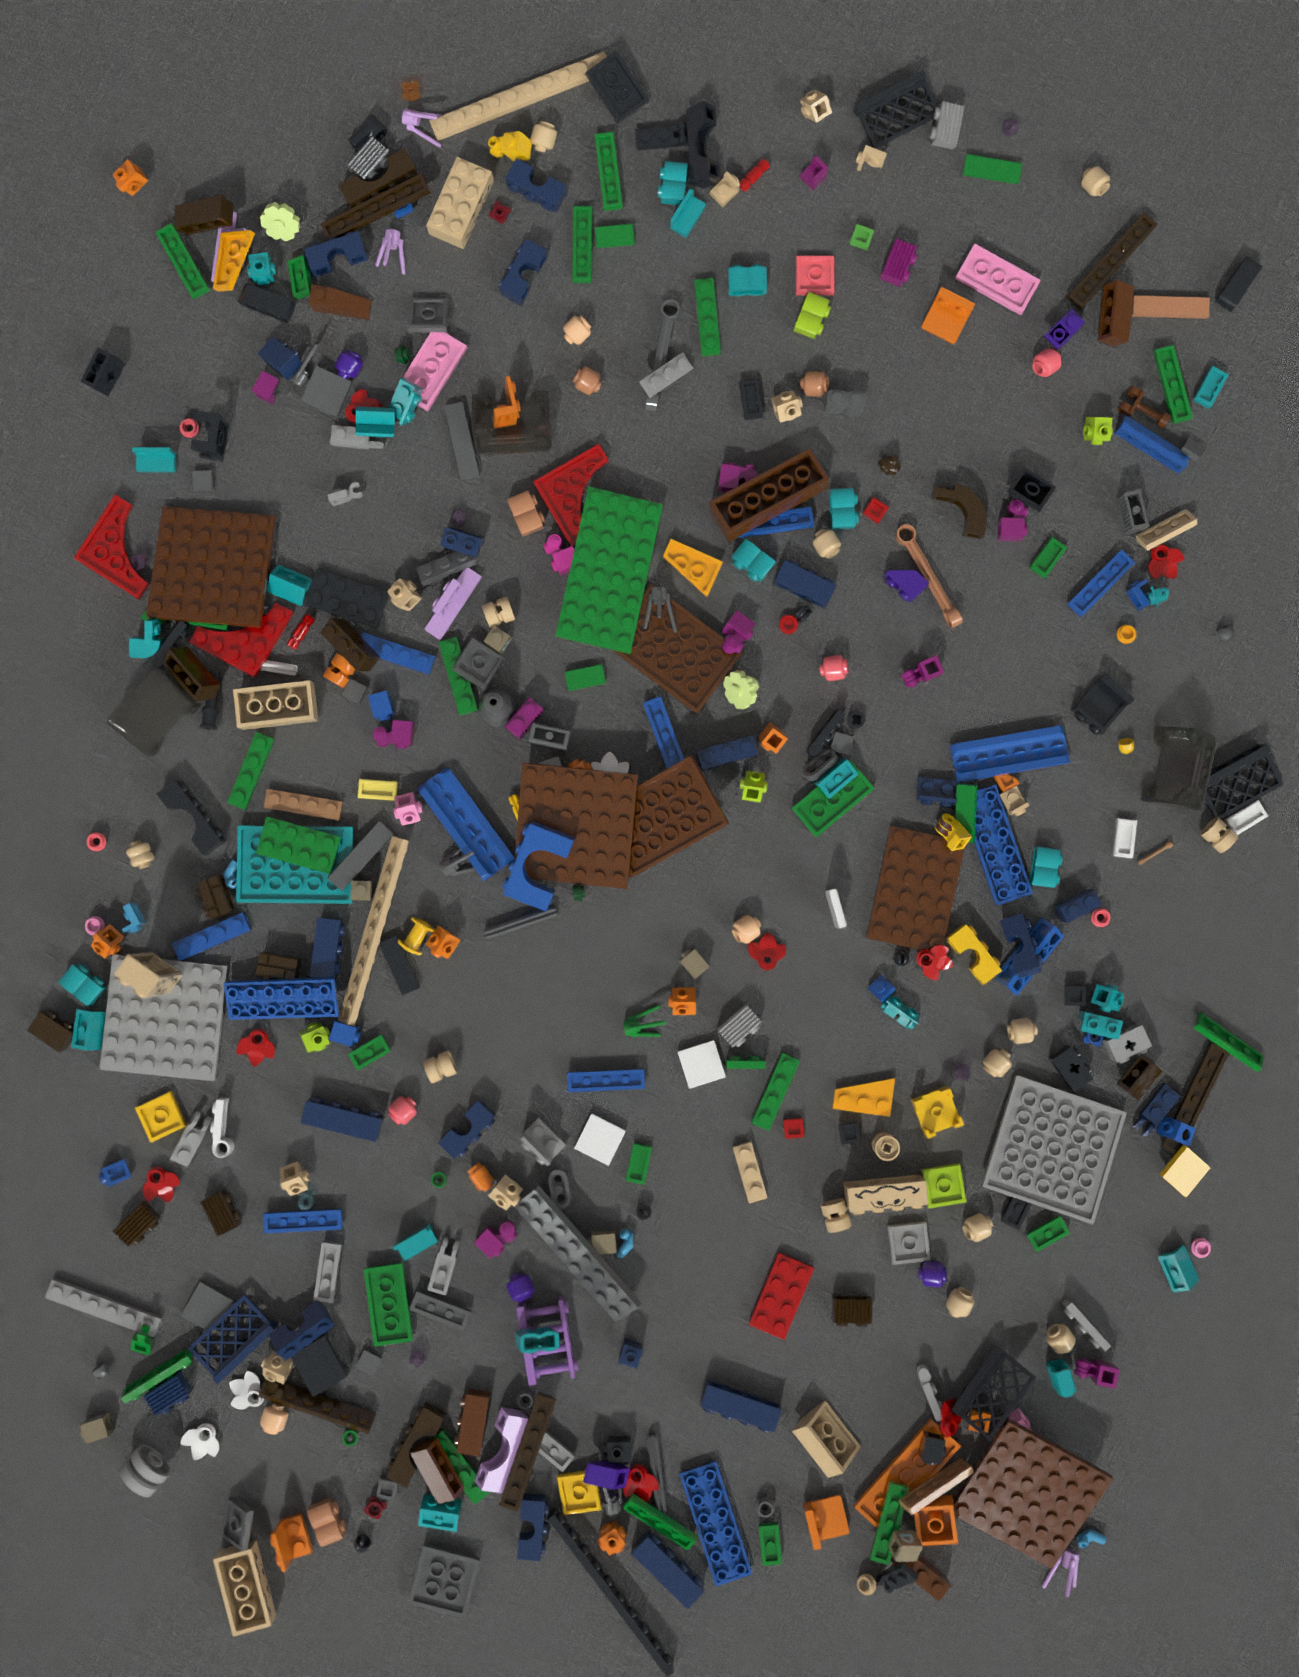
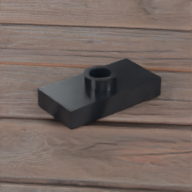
(751, 399)

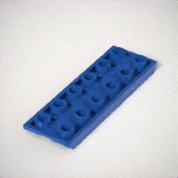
(1009, 754)
(465, 823)
(998, 849)
(281, 998)
(716, 1523)

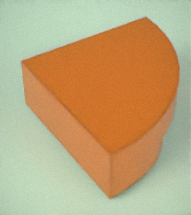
(1006, 782)

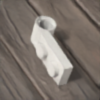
(218, 1128)

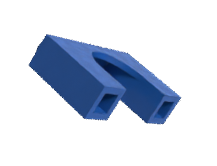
(519, 884)

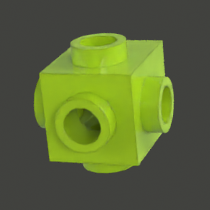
(1097, 430)
(753, 786)
(315, 1037)

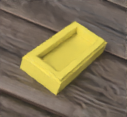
(377, 789)

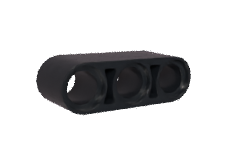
(1238, 284)
(266, 303)

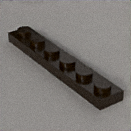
(376, 207)
(1112, 261)
(1197, 1092)
(318, 1406)
(527, 1451)

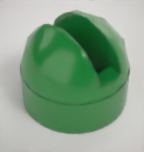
(438, 1175)
(345, 1437)

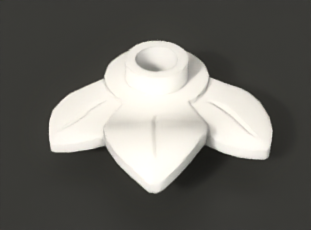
(610, 763)
(244, 1389)
(201, 1443)

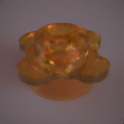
(411, 96)

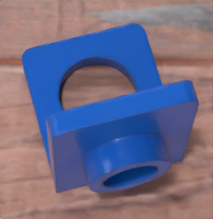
(1173, 1129)

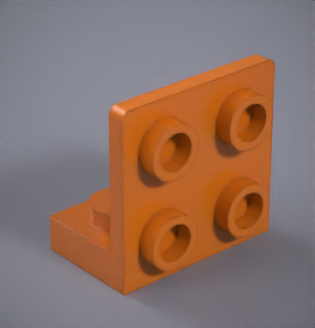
(947, 315)
(503, 414)
(825, 1519)
(290, 1540)

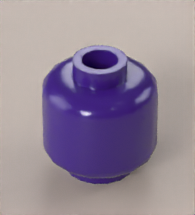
(348, 364)
(933, 1274)
(520, 1287)

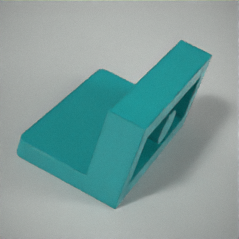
(687, 214)
(375, 421)
(155, 459)
(288, 584)
(836, 777)
(88, 1030)
(416, 1242)
(1179, 1269)

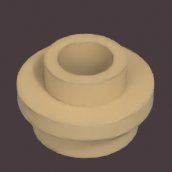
(861, 1584)

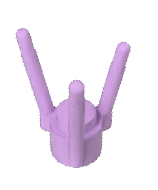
(412, 118)
(391, 241)
(1070, 1561)

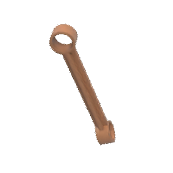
(950, 612)

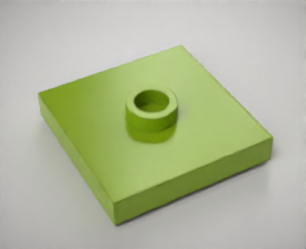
(944, 1185)

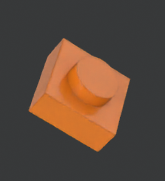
(974, 1416)

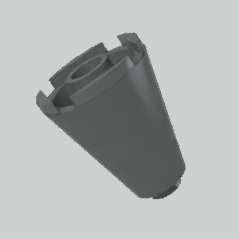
(502, 711)

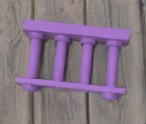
(533, 1371)

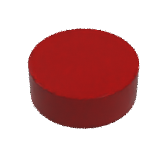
(788, 624)

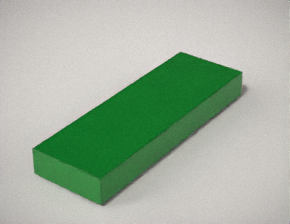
(992, 169)
(966, 808)

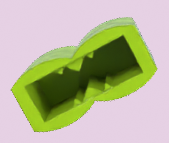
(811, 315)

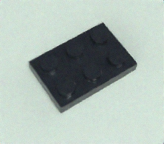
(617, 87)

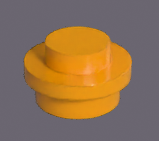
(1126, 634)

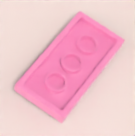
(997, 279)
(434, 365)

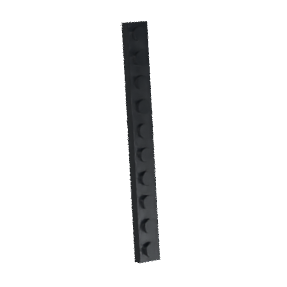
(615, 1596)

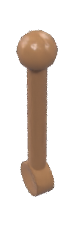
(1168, 844)

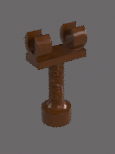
(1126, 409)

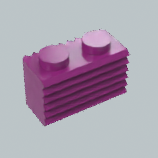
(898, 262)
(524, 718)

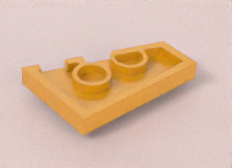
(230, 258)
(693, 565)
(866, 1098)

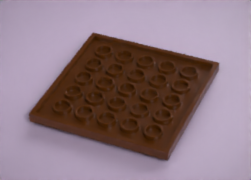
(211, 566)
(586, 805)
(1030, 1493)

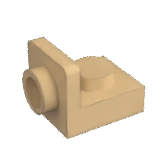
(872, 156)
(725, 189)
(1013, 802)

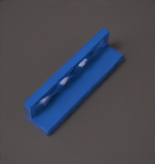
(1152, 444)
(1043, 932)

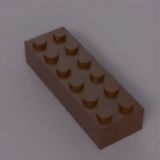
(768, 495)

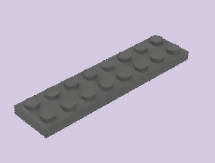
(577, 1254)

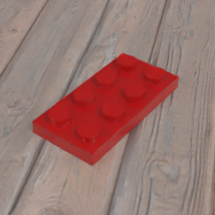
(781, 1295)

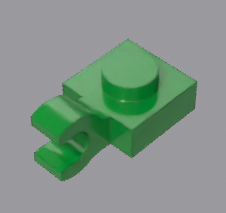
(142, 1342)

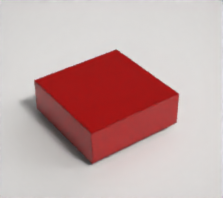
(875, 510)
(793, 1128)

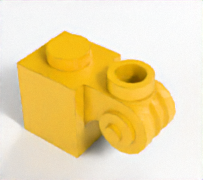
(512, 145)

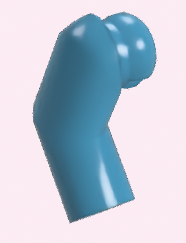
(230, 874)
(628, 1238)
(1090, 1535)

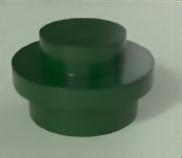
(402, 354)
(578, 892)

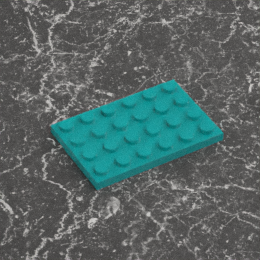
(276, 881)

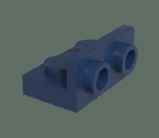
(461, 541)
(936, 790)

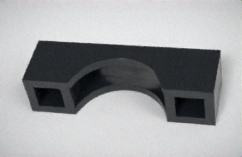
(700, 123)
(206, 836)

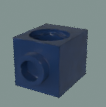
(630, 1353)

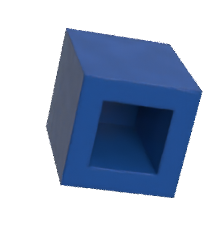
(381, 706)
(345, 1033)

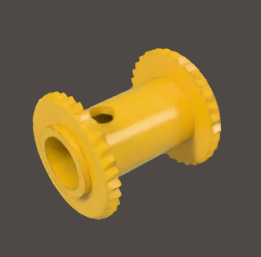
(416, 936)

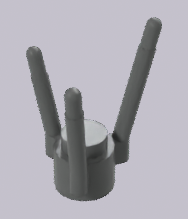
(300, 376)
(658, 597)
(450, 866)
(611, 1501)

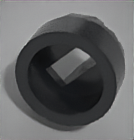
(897, 958)
(644, 1207)
(362, 1538)

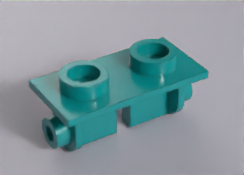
(1158, 595)
(908, 1016)

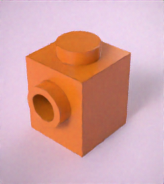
(772, 738)

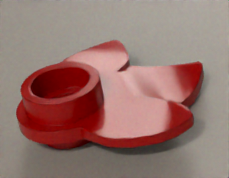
(360, 399)
(1166, 564)
(767, 949)
(937, 961)
(256, 1050)
(160, 1187)
(949, 1421)
(641, 1485)

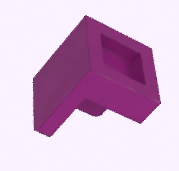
(814, 173)
(265, 387)

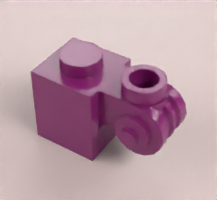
(732, 474)
(1013, 528)
(737, 630)
(924, 672)
(401, 735)
(492, 1242)
(1101, 1372)

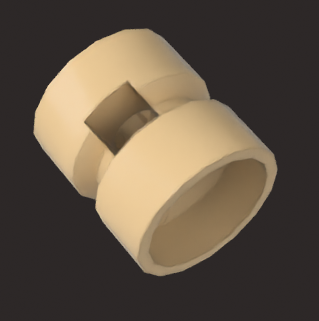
(491, 612)
(1217, 833)
(441, 1066)
(885, 1146)
(839, 1221)

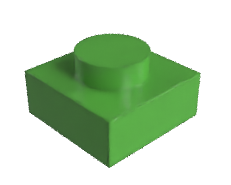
(861, 237)

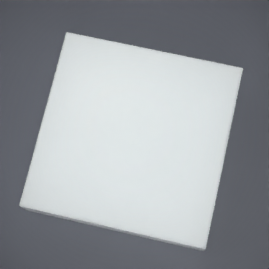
(835, 908)
(701, 1064)
(600, 1139)

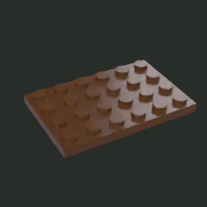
(683, 662)
(672, 814)
(914, 890)

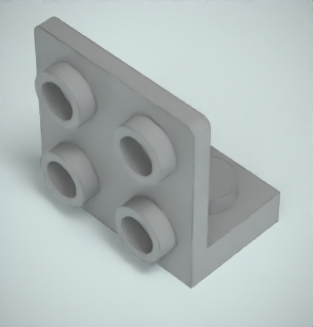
(542, 1141)

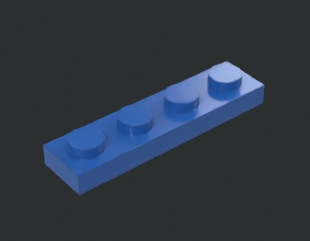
(787, 521)
(1101, 583)
(400, 654)
(663, 732)
(211, 936)
(605, 1080)
(303, 1220)

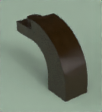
(970, 505)

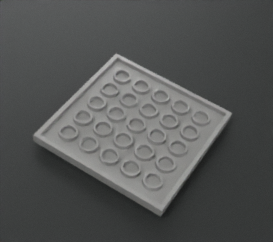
(166, 1032)
(1054, 1149)

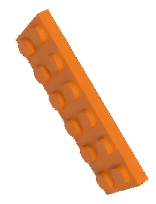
(904, 1469)

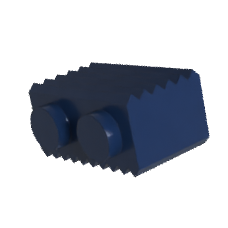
(280, 358)
(1078, 906)
(168, 1393)

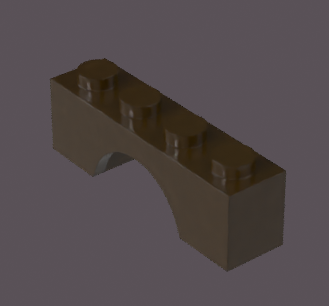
(399, 170)
(427, 1424)

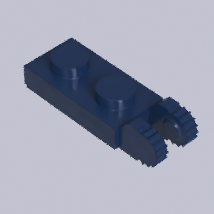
(1156, 1108)

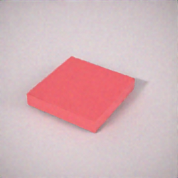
(815, 275)

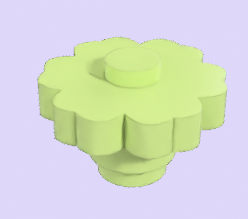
(280, 221)
(740, 689)

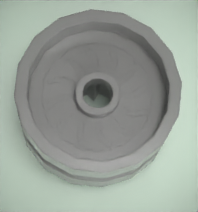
(145, 1470)

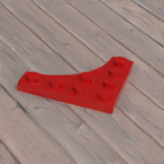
(565, 486)
(106, 551)
(247, 647)

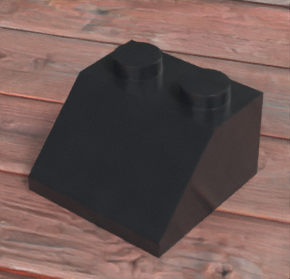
(1031, 489)

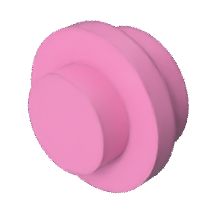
(94, 924)
(1200, 1247)

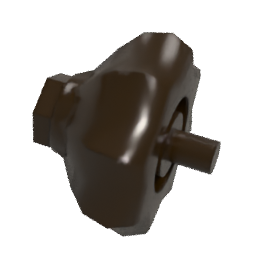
(889, 464)

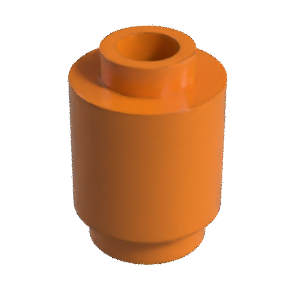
(480, 1177)

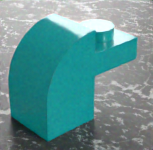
(149, 644)

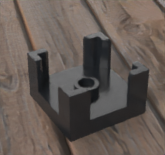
(215, 445)

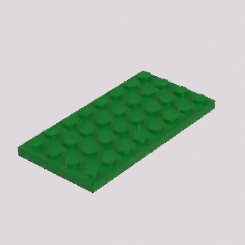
(609, 570)

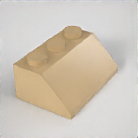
(827, 1439)

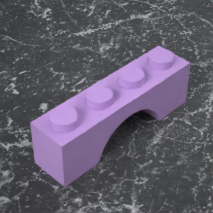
(494, 1473)

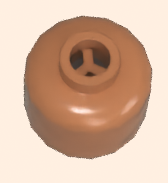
(587, 380)
(814, 383)

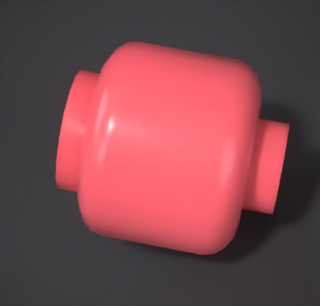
(1047, 362)
(834, 668)
(402, 1110)

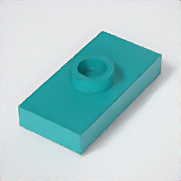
(1210, 387)

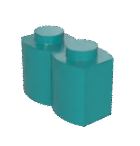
(674, 182)
(746, 280)
(842, 508)
(753, 561)
(1045, 867)
(82, 984)
(534, 1340)
(1061, 1377)

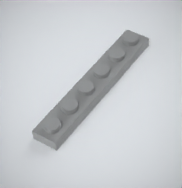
(102, 1306)

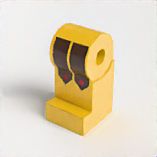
(952, 832)

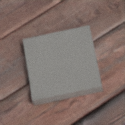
(908, 1242)

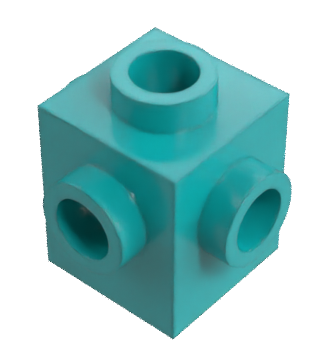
(261, 268)
(1108, 998)

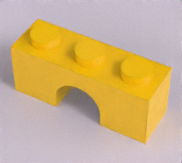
(985, 966)

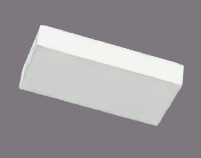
(1246, 817)
(1124, 838)

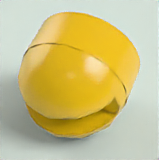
(1126, 745)

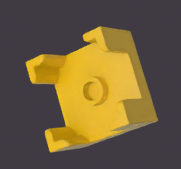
(936, 1111)

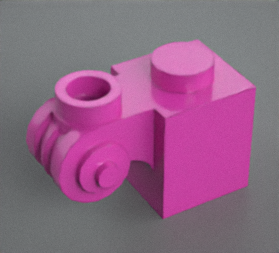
(561, 558)

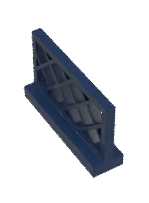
(244, 1350)

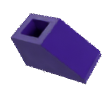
(1065, 329)
(906, 582)
(606, 1474)

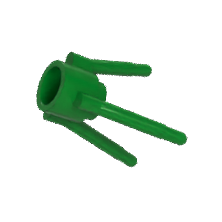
(634, 1027)

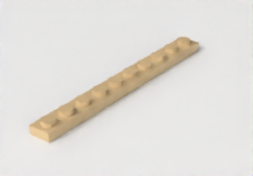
(514, 98)
(373, 931)

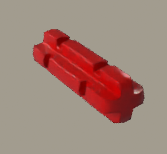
(754, 175)
(300, 631)

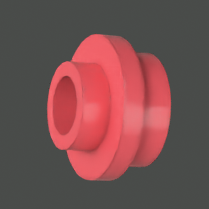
(185, 424)
(91, 841)
(1106, 917)

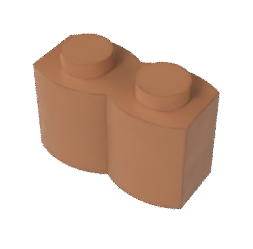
(525, 513)
(326, 1521)

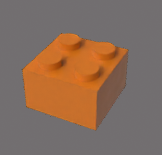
(937, 1522)

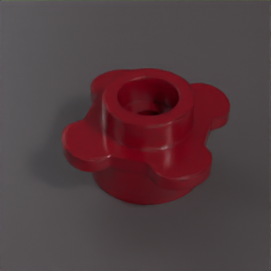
(500, 218)
(375, 1513)

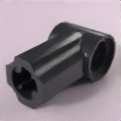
(370, 127)

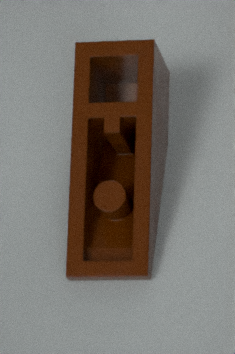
(337, 302)

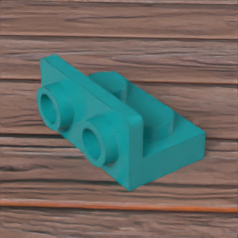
(405, 400)
(1100, 1025)
(439, 1516)

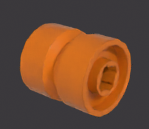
(332, 673)

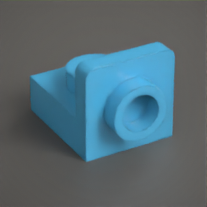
(134, 916)

